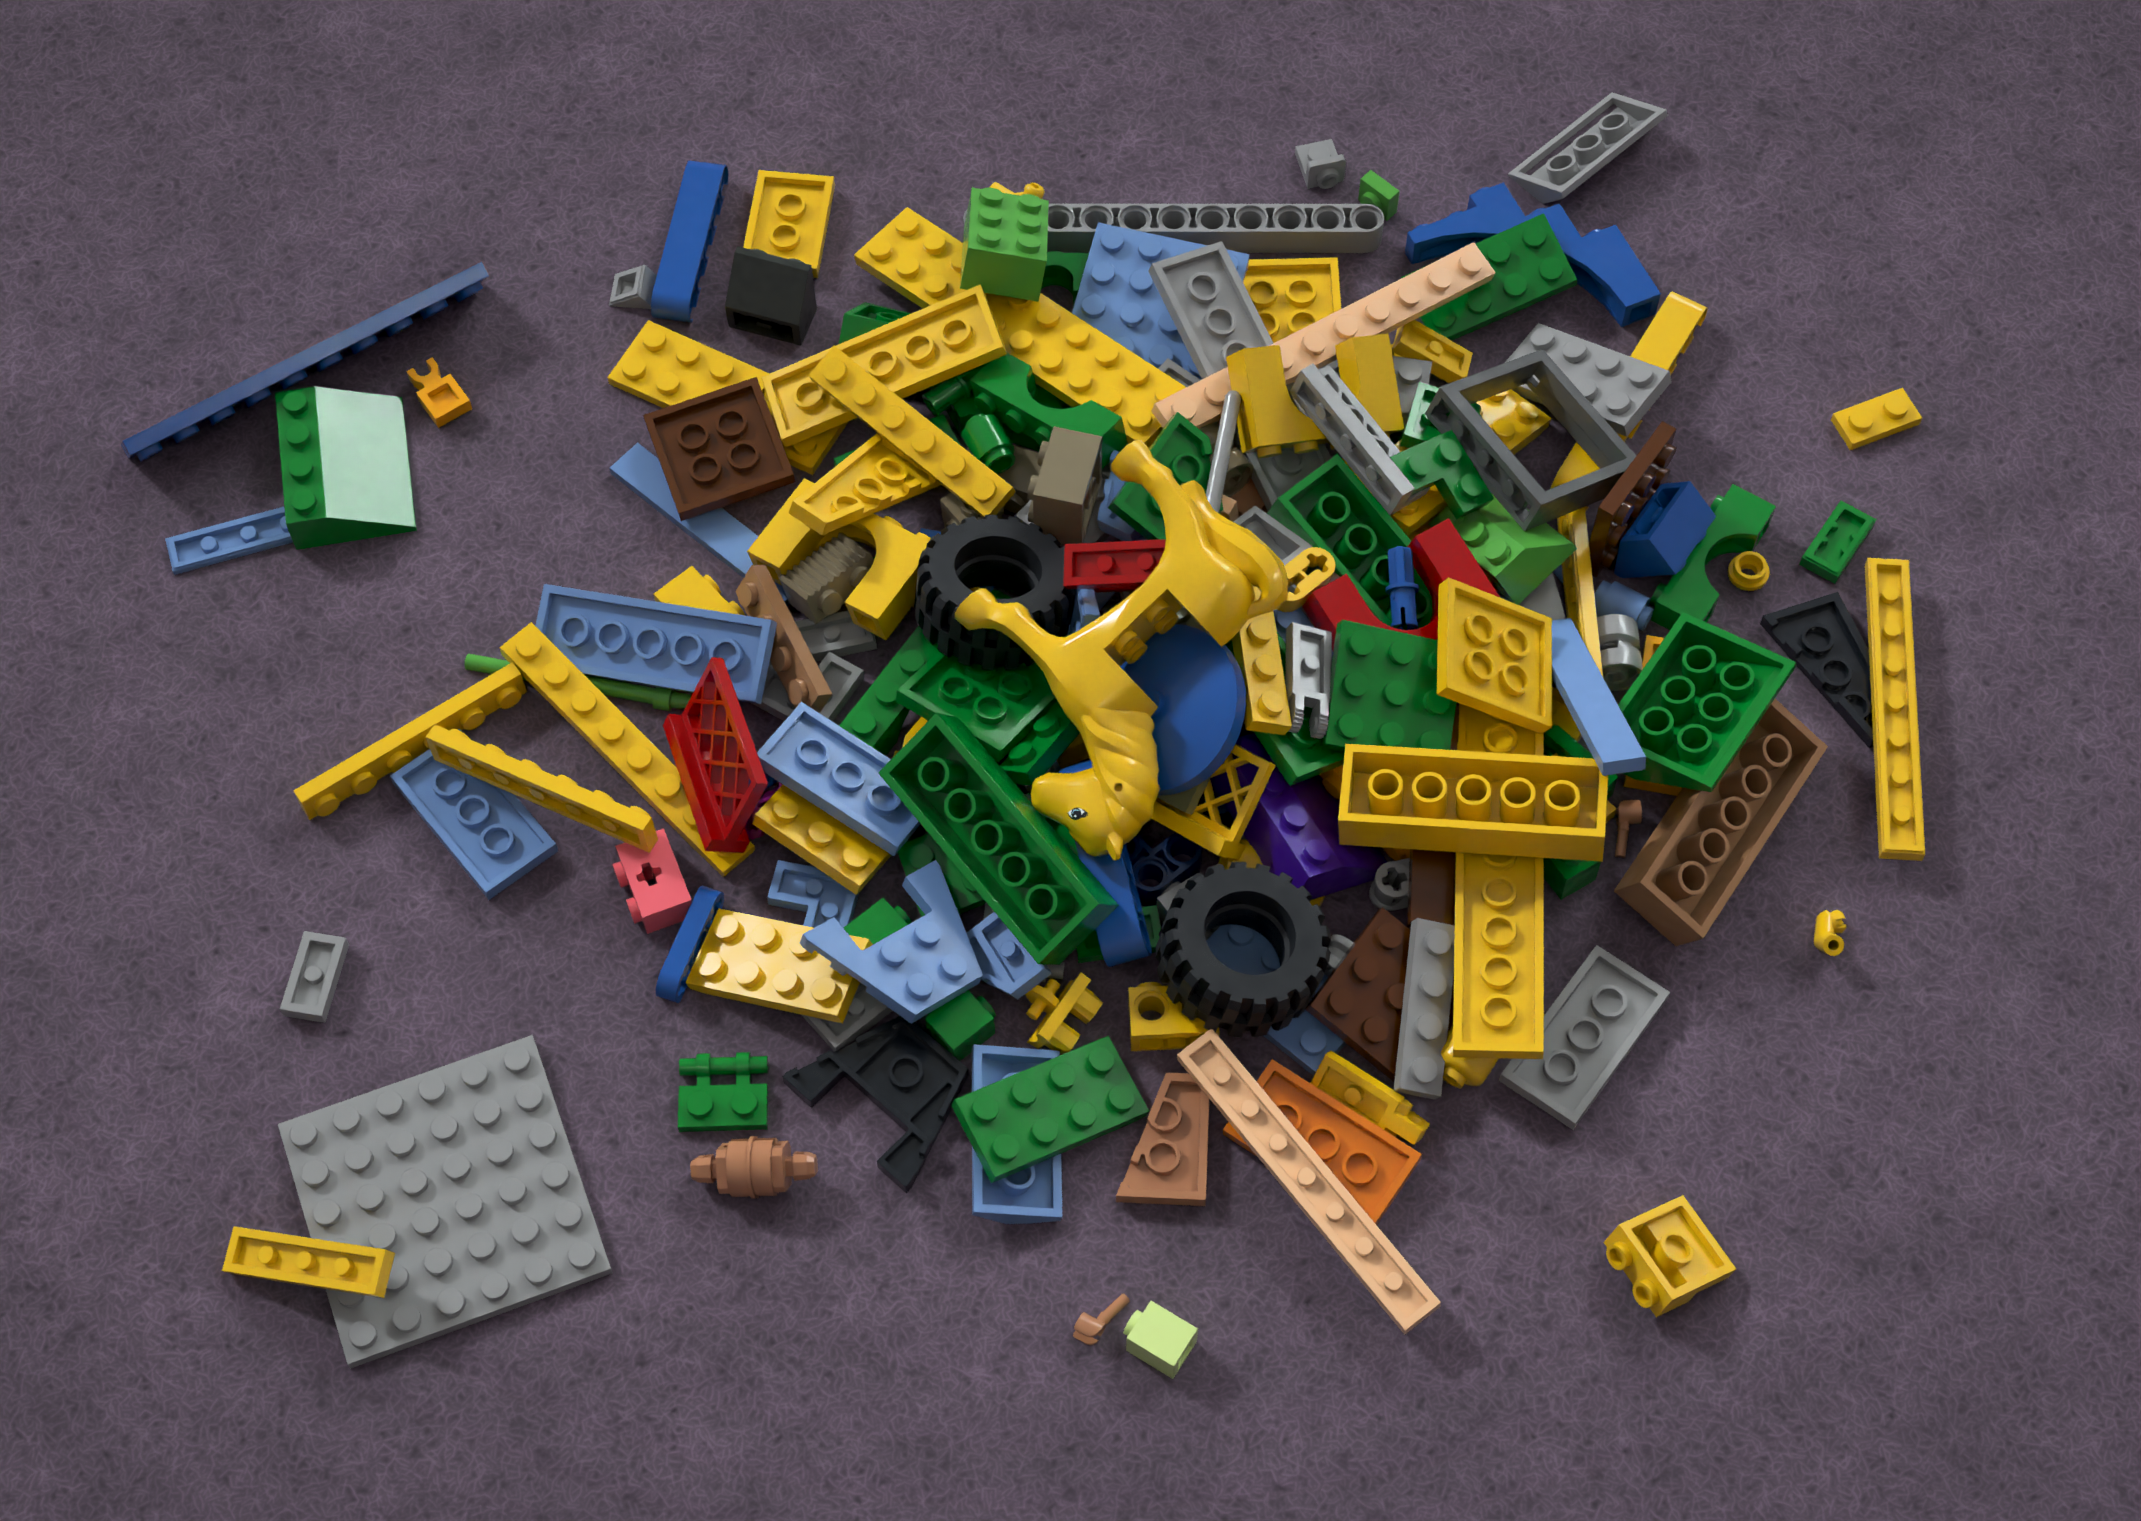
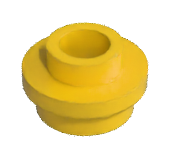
(1752, 561)

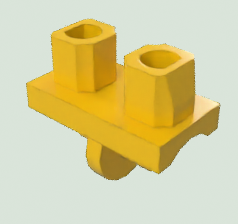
(1074, 999)

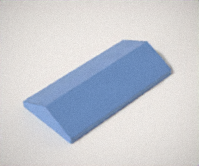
(1034, 1192)

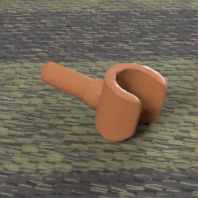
(1628, 813)
(1089, 1326)

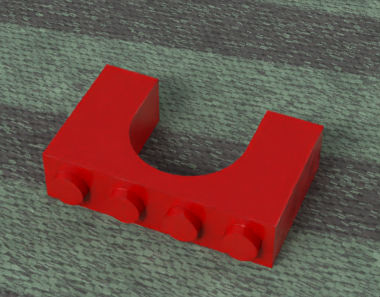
(1436, 556)

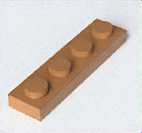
(789, 652)

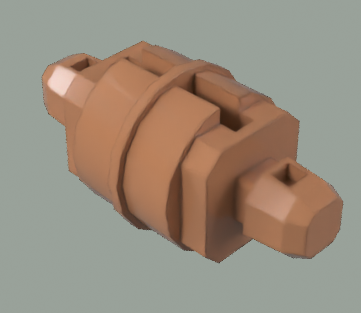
(754, 1167)

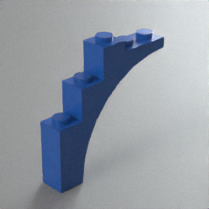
(1599, 259)

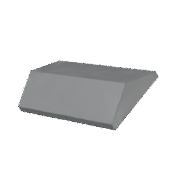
(1588, 151)

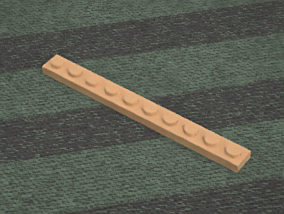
(1371, 315)

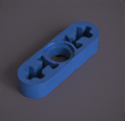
(687, 943)

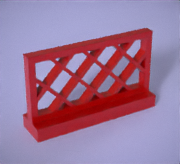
(1111, 564)
(716, 761)

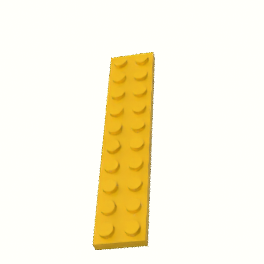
(1062, 349)
(1498, 926)

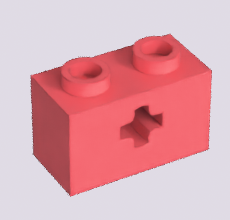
(655, 904)

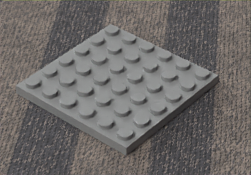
(458, 1180)

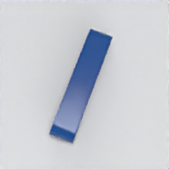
(688, 240)
(1124, 932)

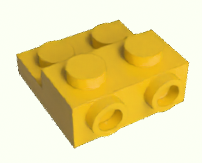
(1667, 1256)

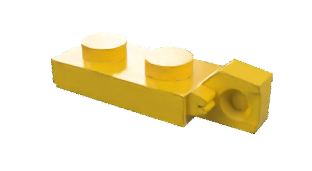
(1369, 1097)

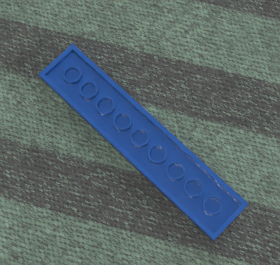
(293, 369)

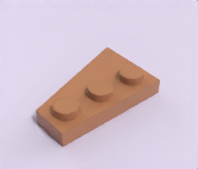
(1173, 1148)

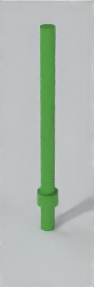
(661, 698)

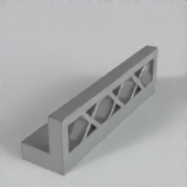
(1354, 435)

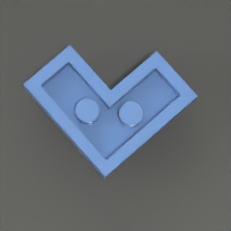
(811, 891)

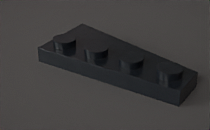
(1830, 654)

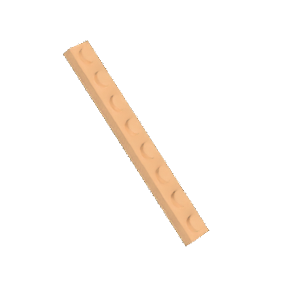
(1309, 1181)

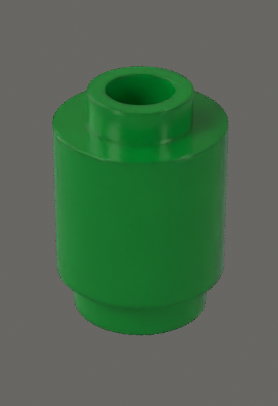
(989, 442)

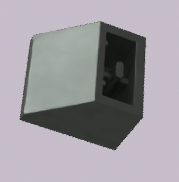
(770, 296)

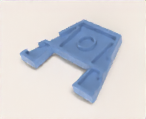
(914, 966)

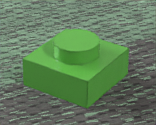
(1379, 193)

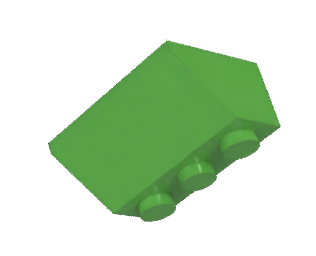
(1508, 555)

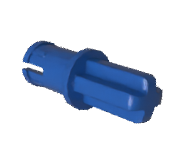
(1402, 587)

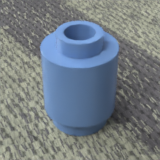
(1620, 599)

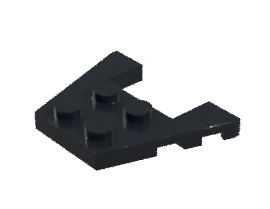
(904, 1076)

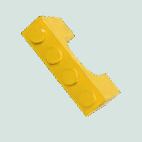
(1272, 421)
(887, 587)

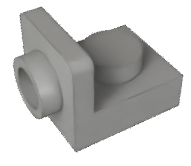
(1320, 164)

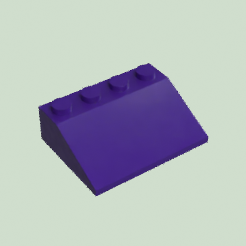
(1299, 831)

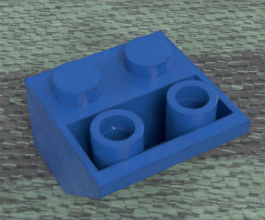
(1664, 532)

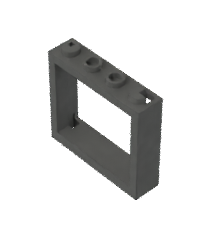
(1496, 463)

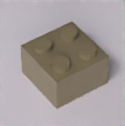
(1066, 484)

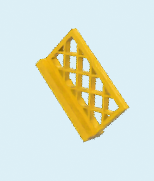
(1210, 831)

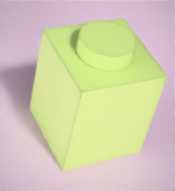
(1160, 1338)

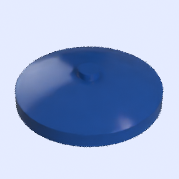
(1197, 700)

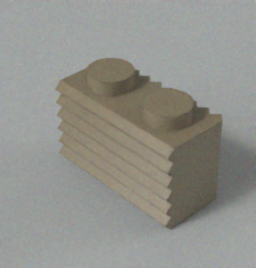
(826, 578)

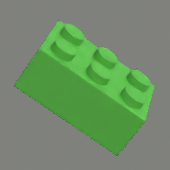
(1005, 243)

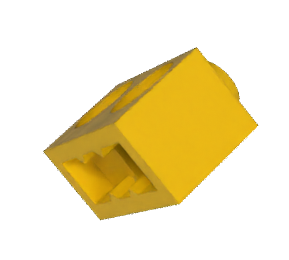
(1168, 1032)

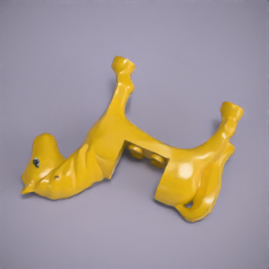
(1205, 569)

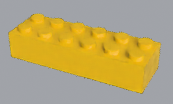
(1473, 802)

